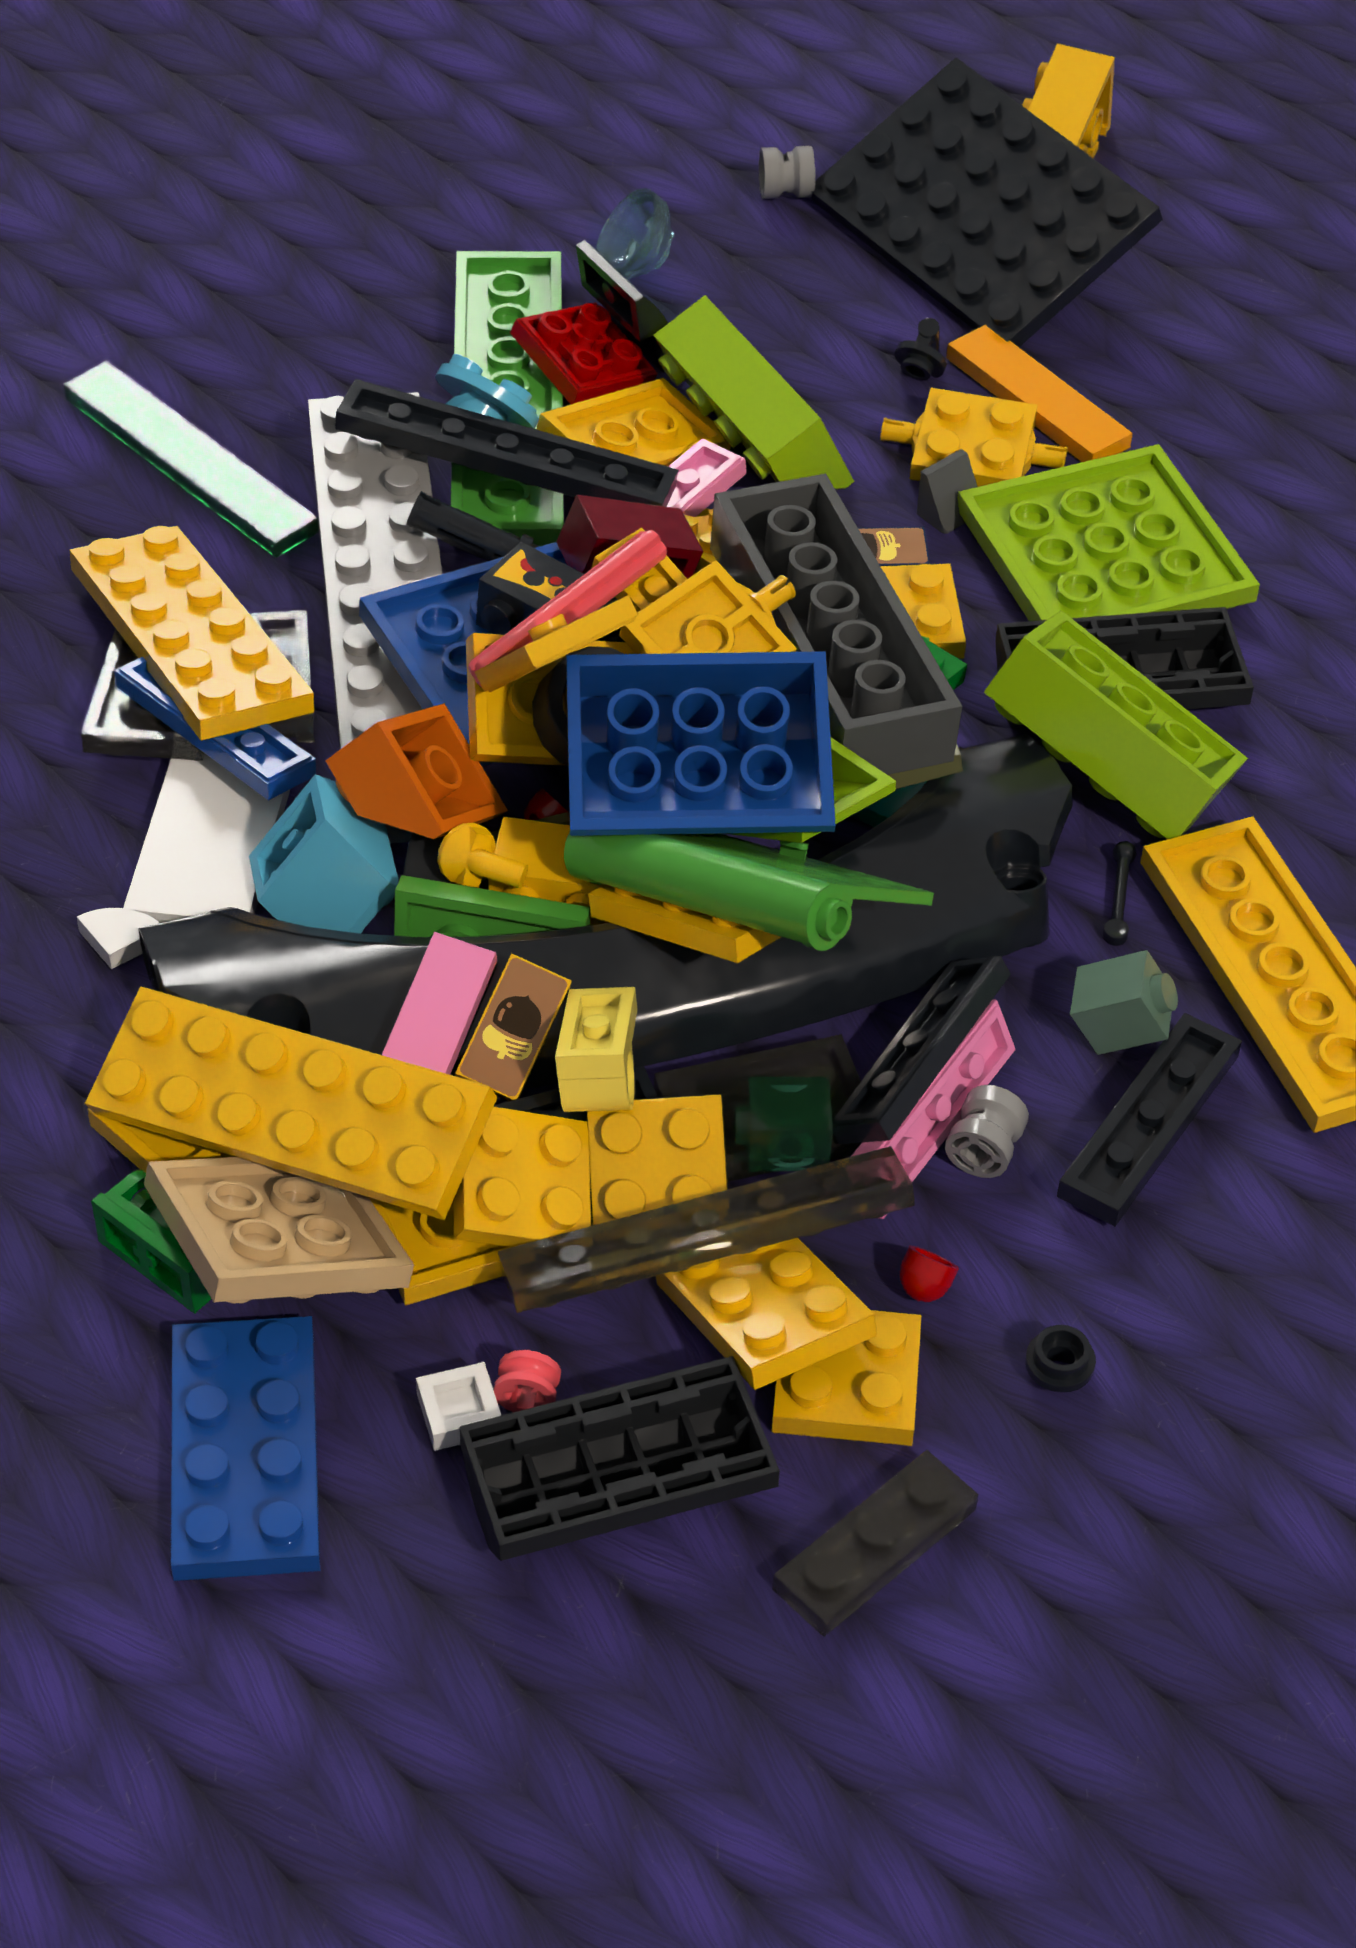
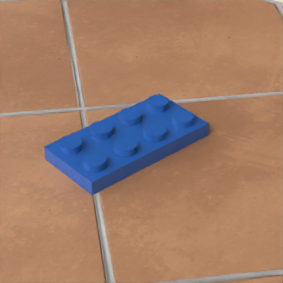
(244, 1449)

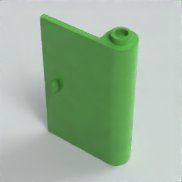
(737, 881)

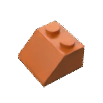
(416, 775)

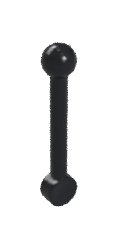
(1117, 930)

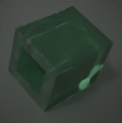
(785, 1123)

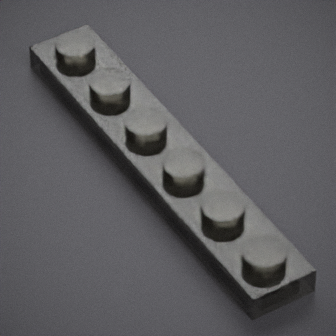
(705, 1229)

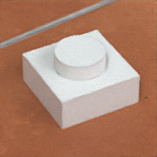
(455, 1400)

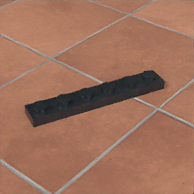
(501, 447)

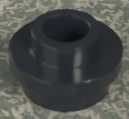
(1062, 1344)

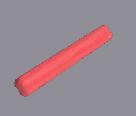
(584, 594)

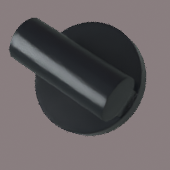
(922, 357)

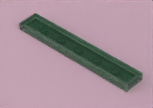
(192, 459)

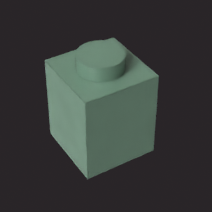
(1123, 1002)

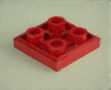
(582, 351)

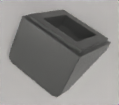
(940, 491)

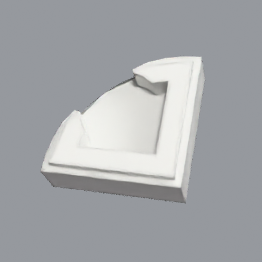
(114, 933)

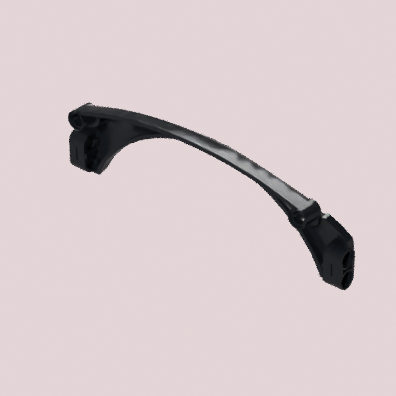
(962, 836)

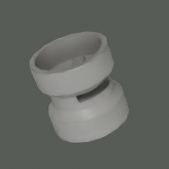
(786, 172)
(986, 1134)

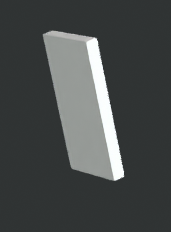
(201, 843)

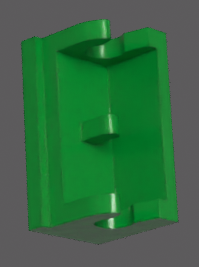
(145, 1242)

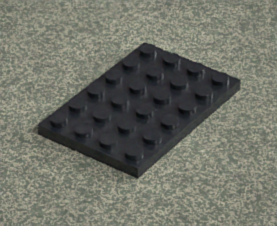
(984, 204)

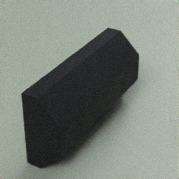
(1180, 651)
(616, 1458)

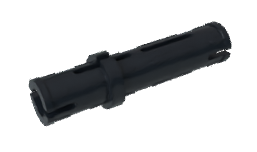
(462, 529)

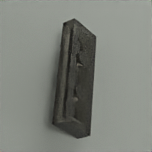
(875, 1542)

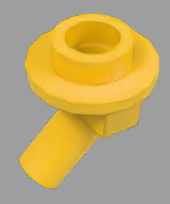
(469, 856)

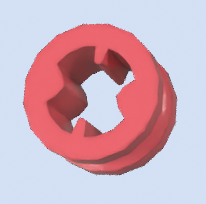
(526, 1380)

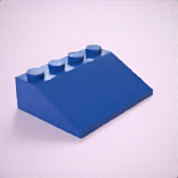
(699, 743)

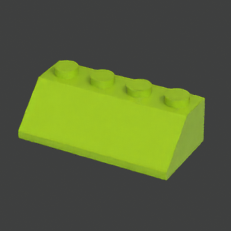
(747, 397)
(1114, 726)

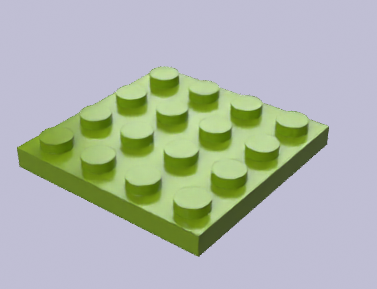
(1106, 540)

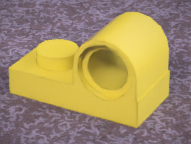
(596, 1050)

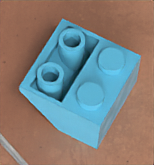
(324, 863)

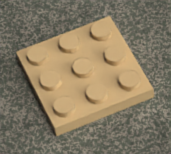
(273, 1231)

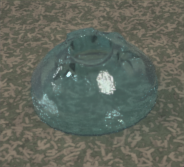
(637, 234)

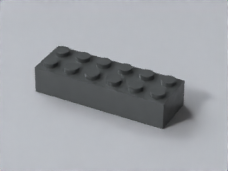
(881, 677)

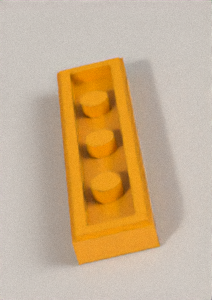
(1061, 410)

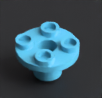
(480, 395)

